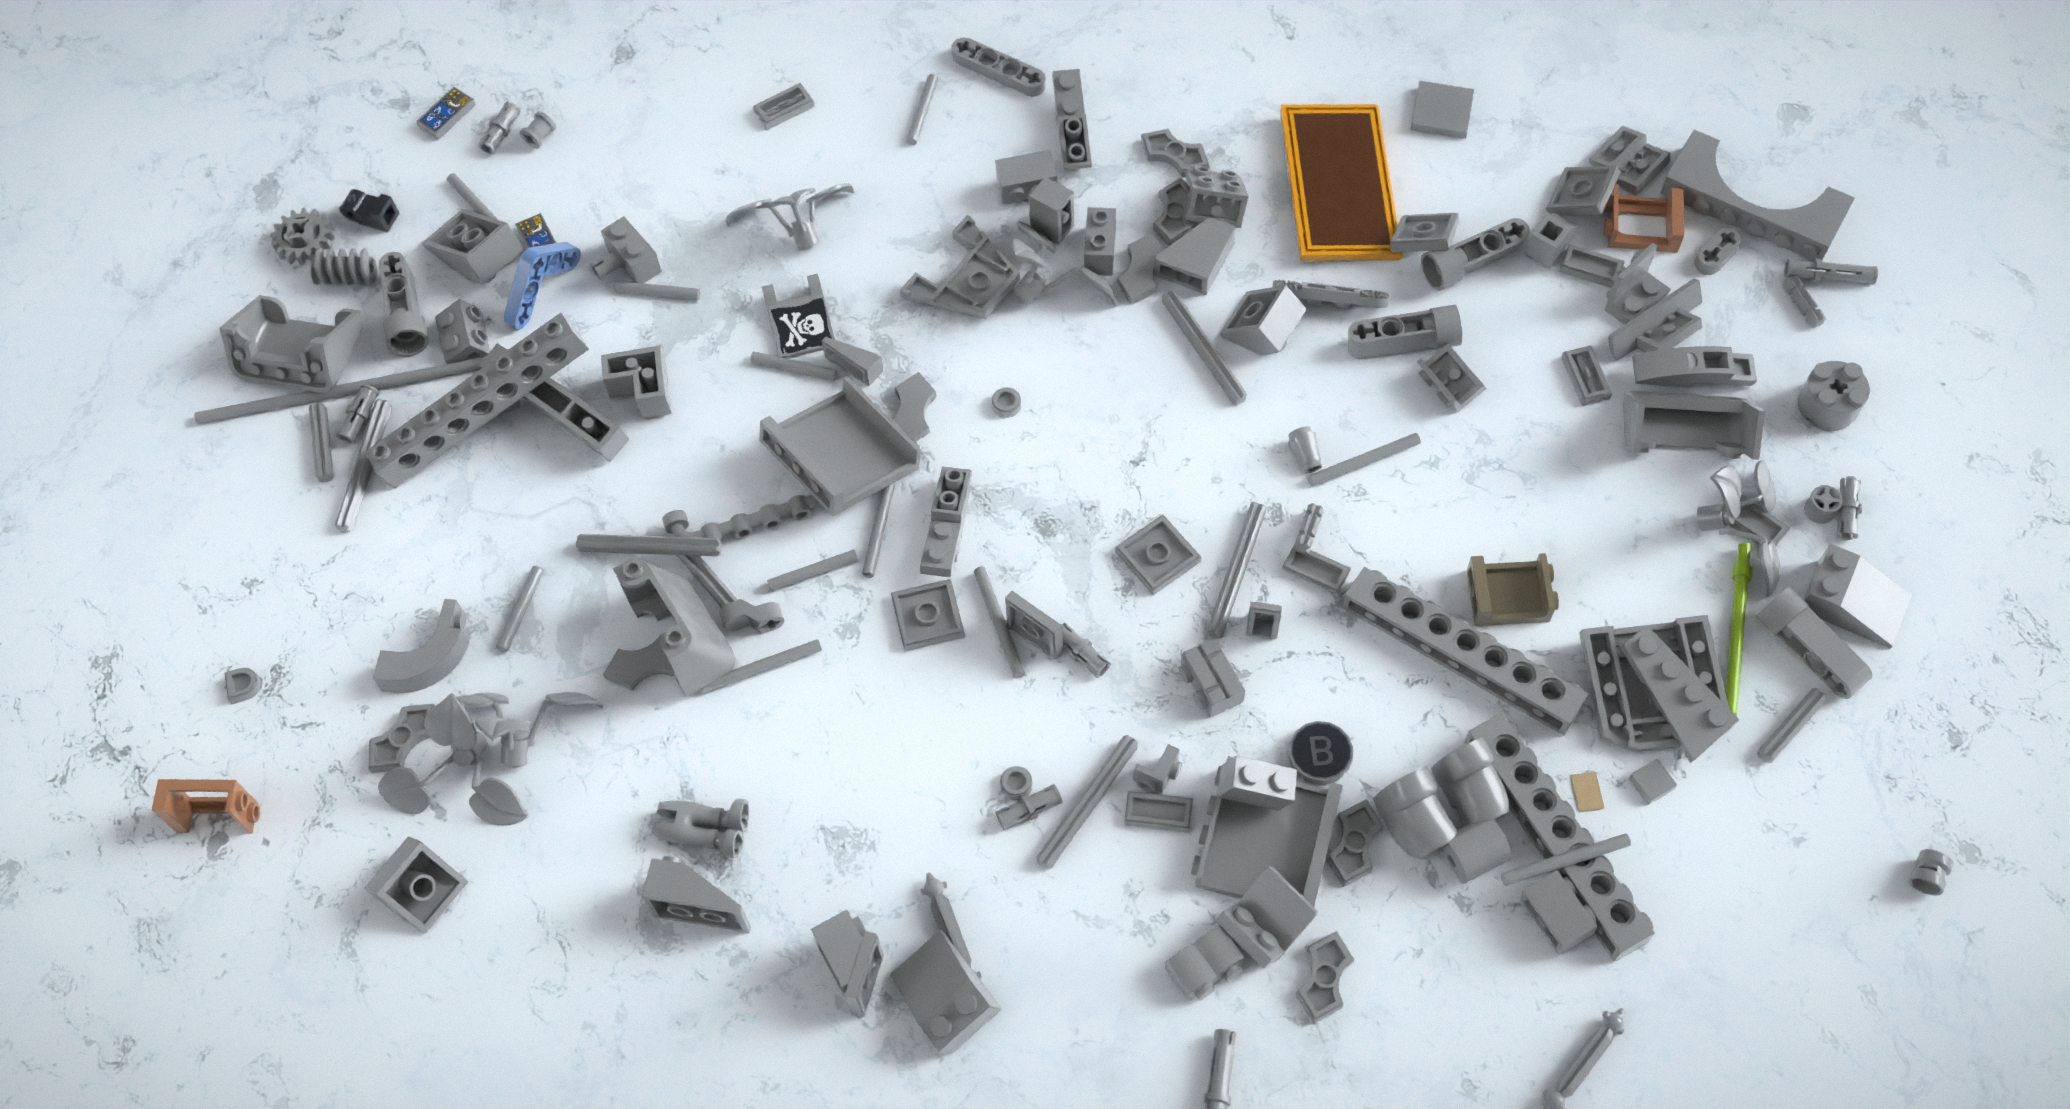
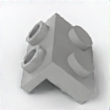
(461, 331)
(1452, 376)

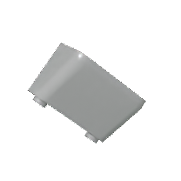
(286, 352)
(692, 645)

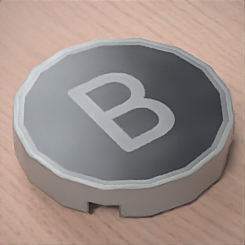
(1320, 752)

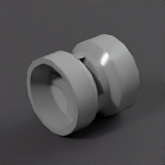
(1931, 872)

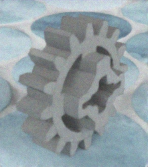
(302, 235)

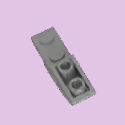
(1071, 119)
(1694, 364)
(946, 522)

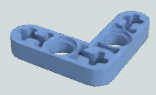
(532, 266)

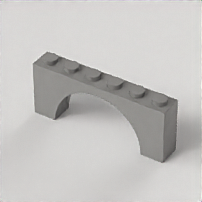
(1801, 229)

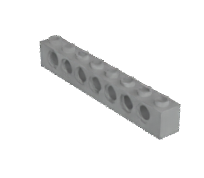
(476, 400)
(1471, 664)
(1616, 937)

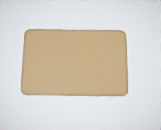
(1587, 791)

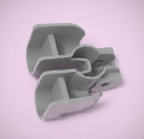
(1423, 825)

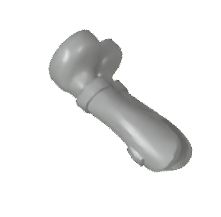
(690, 813)

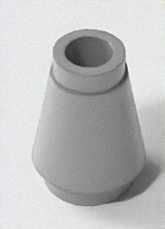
(1305, 448)

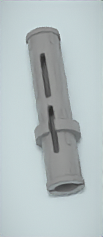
(1863, 274)
(1220, 1070)

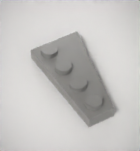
(1686, 702)

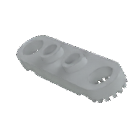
(1342, 296)

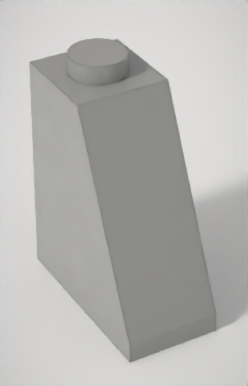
(1197, 255)

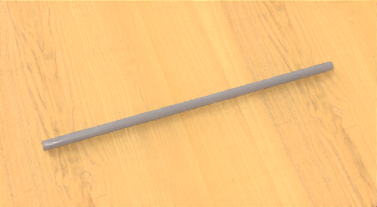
(337, 391)

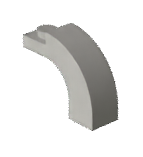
(429, 663)

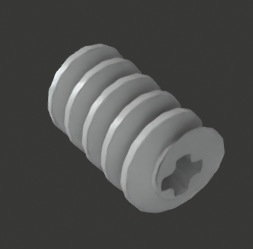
(343, 268)

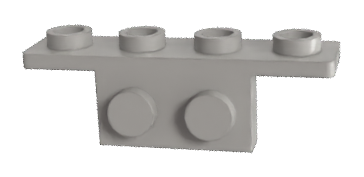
(1660, 325)

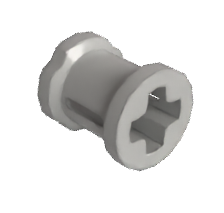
(537, 129)

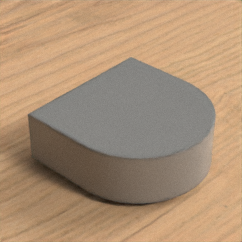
(241, 684)

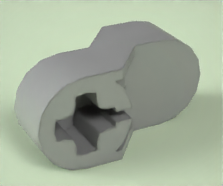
(742, 614)

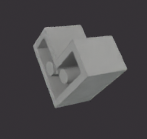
(641, 374)

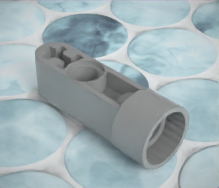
(1449, 266)
(404, 326)
(1411, 332)
(1815, 643)

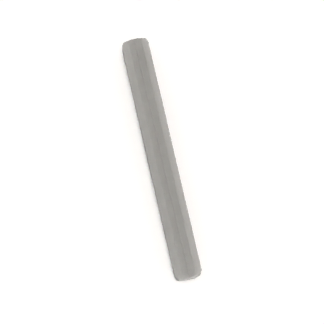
(1204, 347)
(362, 467)
(649, 545)
(1236, 570)
(1087, 802)

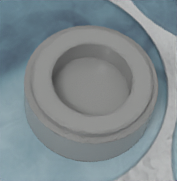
(1006, 402)
(1016, 782)

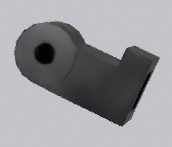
(369, 209)

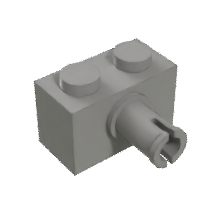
(628, 251)

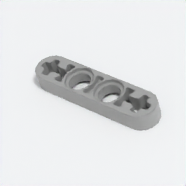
(1001, 63)

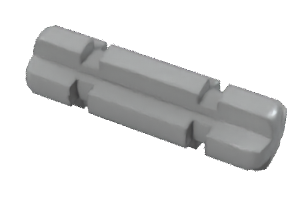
(1804, 301)
(1308, 528)

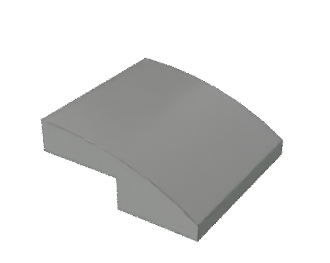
(1633, 156)

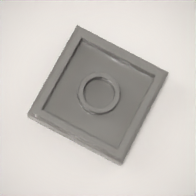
(1442, 109)
(1583, 190)
(1425, 232)
(1158, 554)
(927, 615)
(1034, 625)
(864, 974)

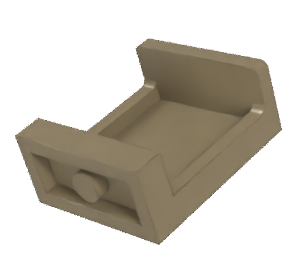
(1511, 591)

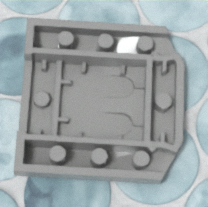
(1620, 699)

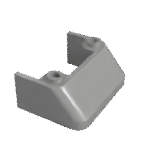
(1692, 421)

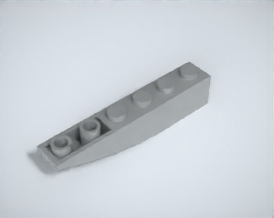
(572, 414)

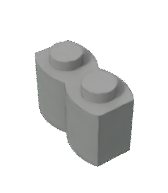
(1205, 963)

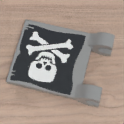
(799, 322)

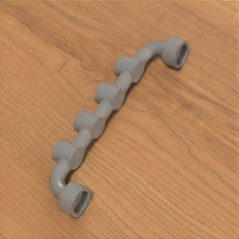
(676, 521)

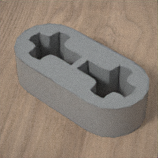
(1713, 247)

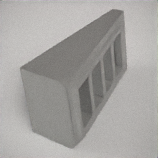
(854, 360)
(1263, 620)

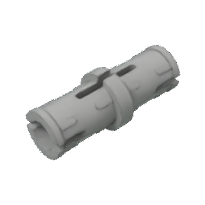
(499, 128)
(357, 413)
(1850, 508)
(1082, 651)
(1029, 807)

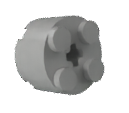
(1834, 394)

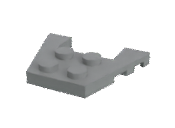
(977, 281)

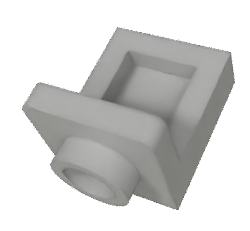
(1167, 769)

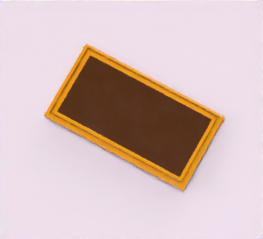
(1339, 182)

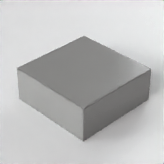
(1652, 781)

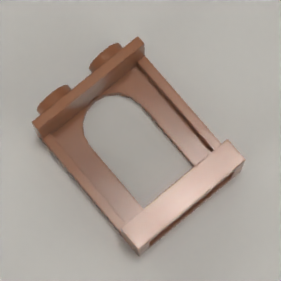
(1669, 208)
(177, 807)

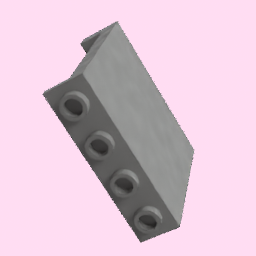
(842, 448)
(1251, 838)

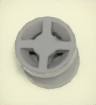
(1830, 500)

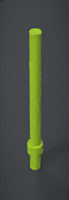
(1741, 575)

